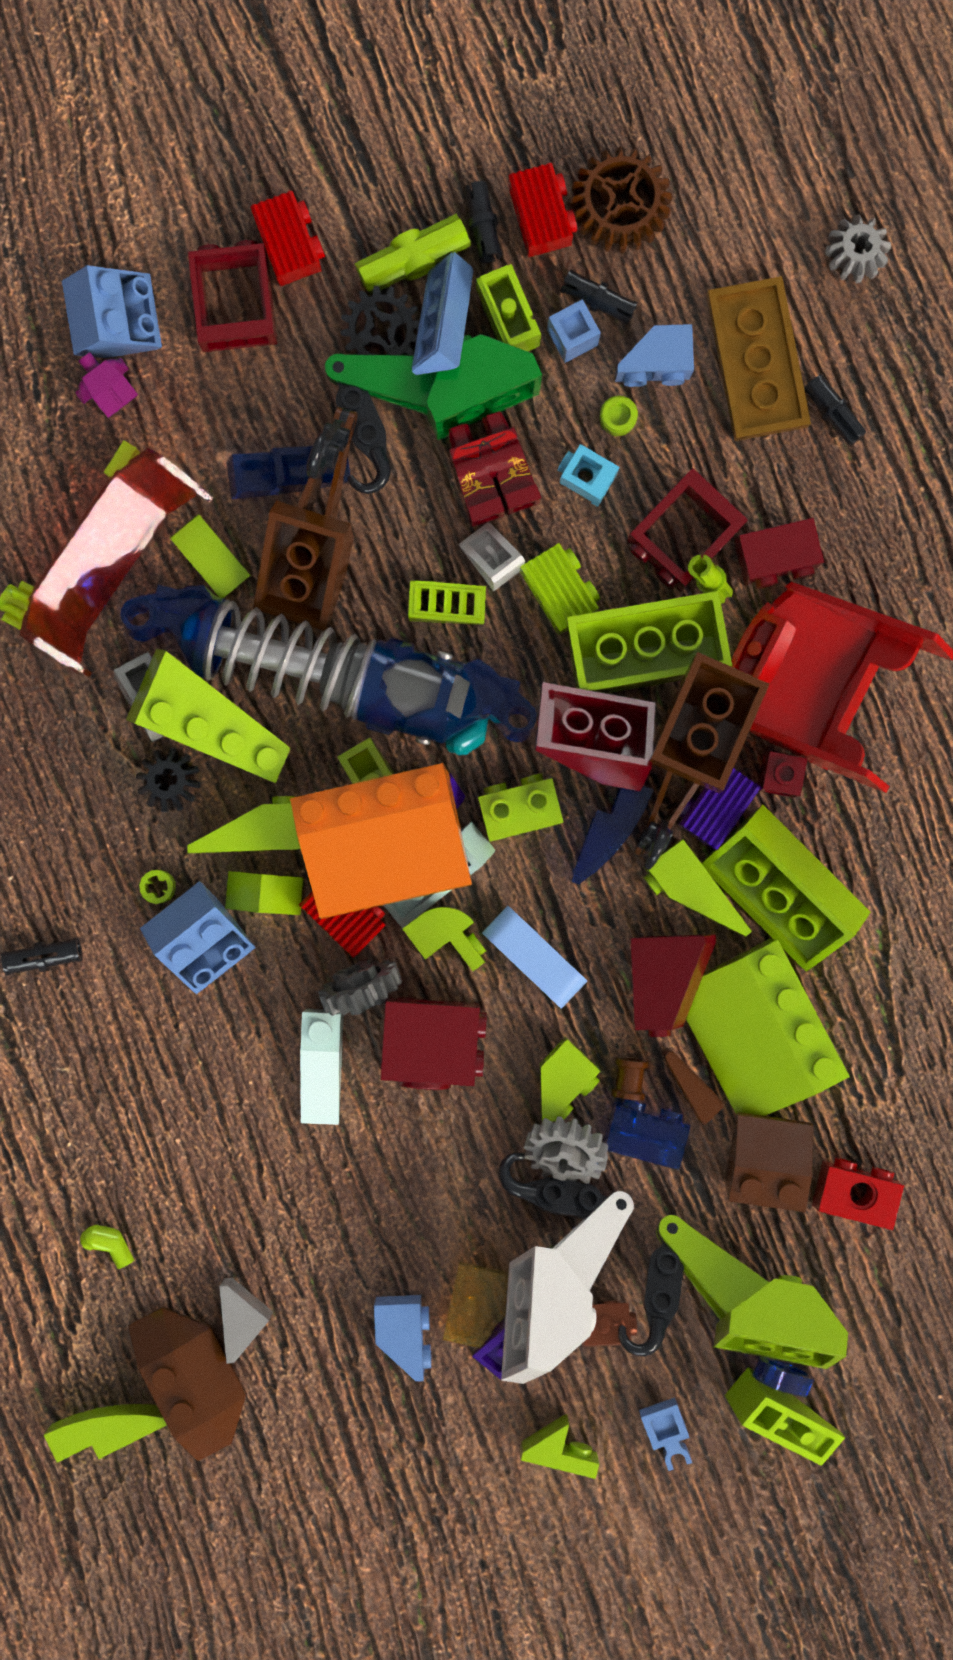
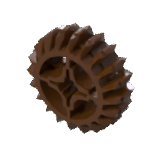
(598, 181)

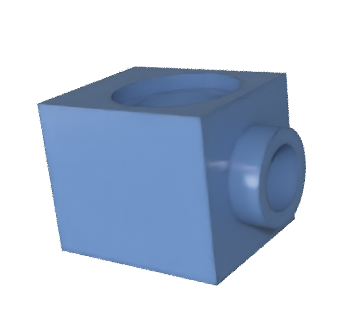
(573, 331)

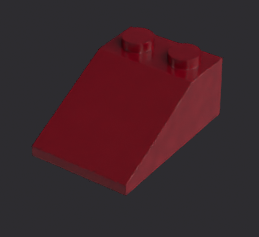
(597, 734)

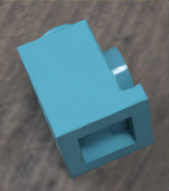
(601, 469)

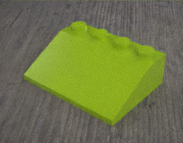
(762, 1032)

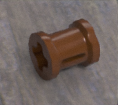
(629, 1078)

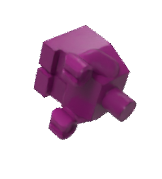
(105, 384)

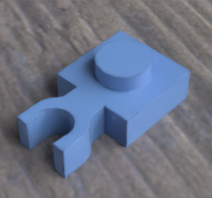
(666, 1429)

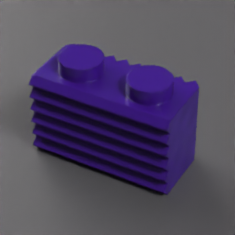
(713, 814)

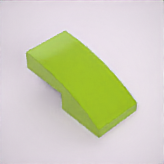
(209, 556)

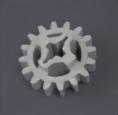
(566, 1150)

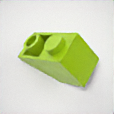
(563, 1077)

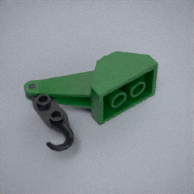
(486, 381)

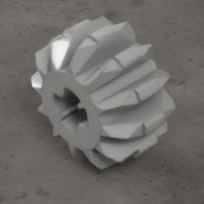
(872, 250)

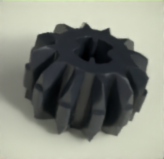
(163, 768)

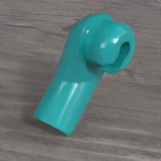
(468, 739)

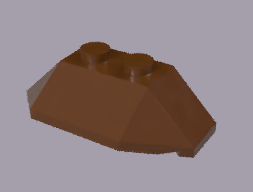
(188, 1379)

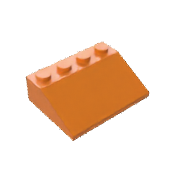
(381, 840)

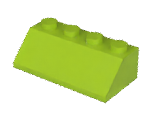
(645, 642)
(786, 889)

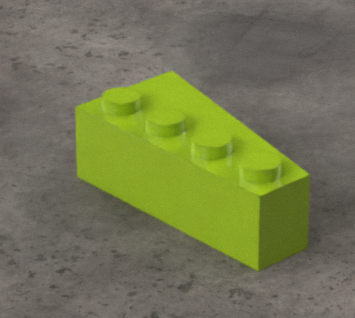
(197, 715)

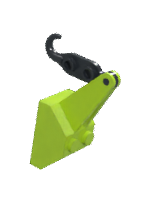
(755, 1315)

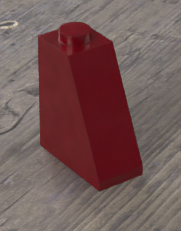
(667, 979)

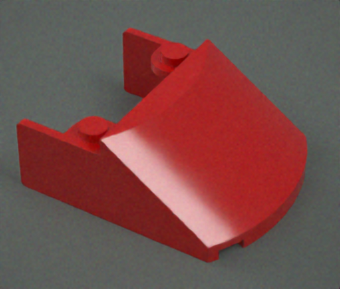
(818, 669)

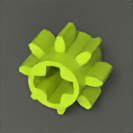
(14, 603)

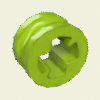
(162, 876)

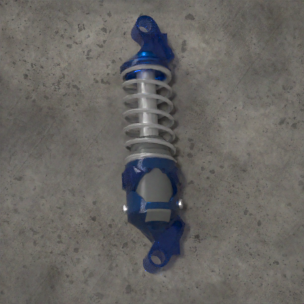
(375, 683)

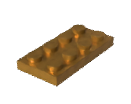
(758, 358)

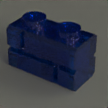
(647, 1134)

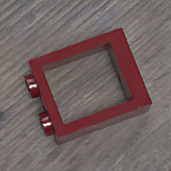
(237, 334)
(706, 498)

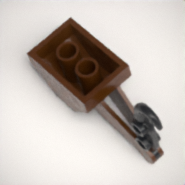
(309, 551)
(700, 740)

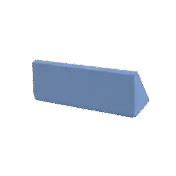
(443, 316)

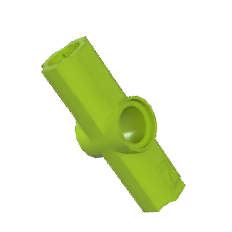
(413, 254)

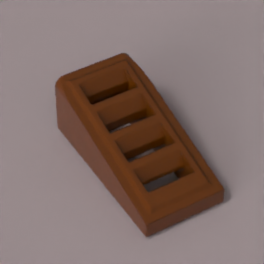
(699, 1096)

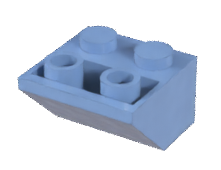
(111, 312)
(196, 938)

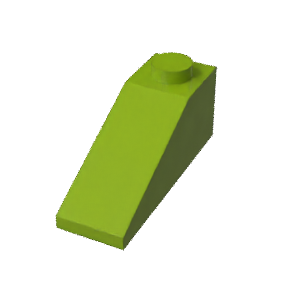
(261, 829)
(688, 883)
(782, 1419)

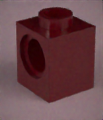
(782, 774)

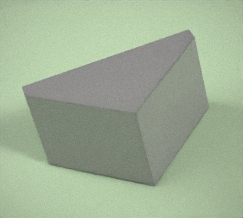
(241, 1316)

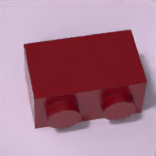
(779, 553)

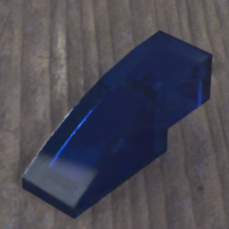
(273, 472)
(610, 831)

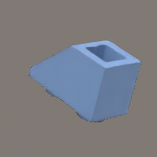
(660, 355)
(400, 1332)

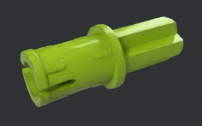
(709, 577)

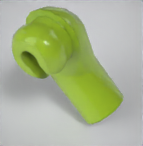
(107, 1240)

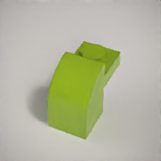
(442, 925)

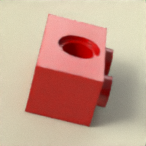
(876, 1208)

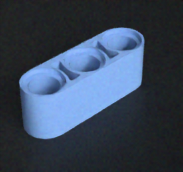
(534, 957)

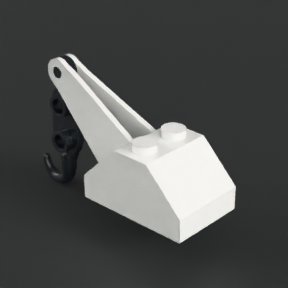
(550, 1288)

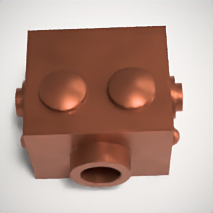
(609, 1317)

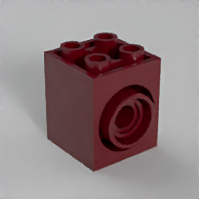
(432, 1043)

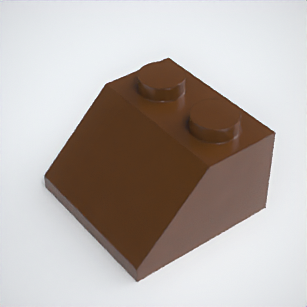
(770, 1162)

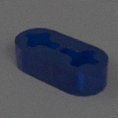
(783, 1377)

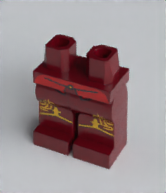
(490, 458)

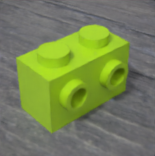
(520, 808)

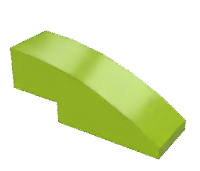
(103, 1429)

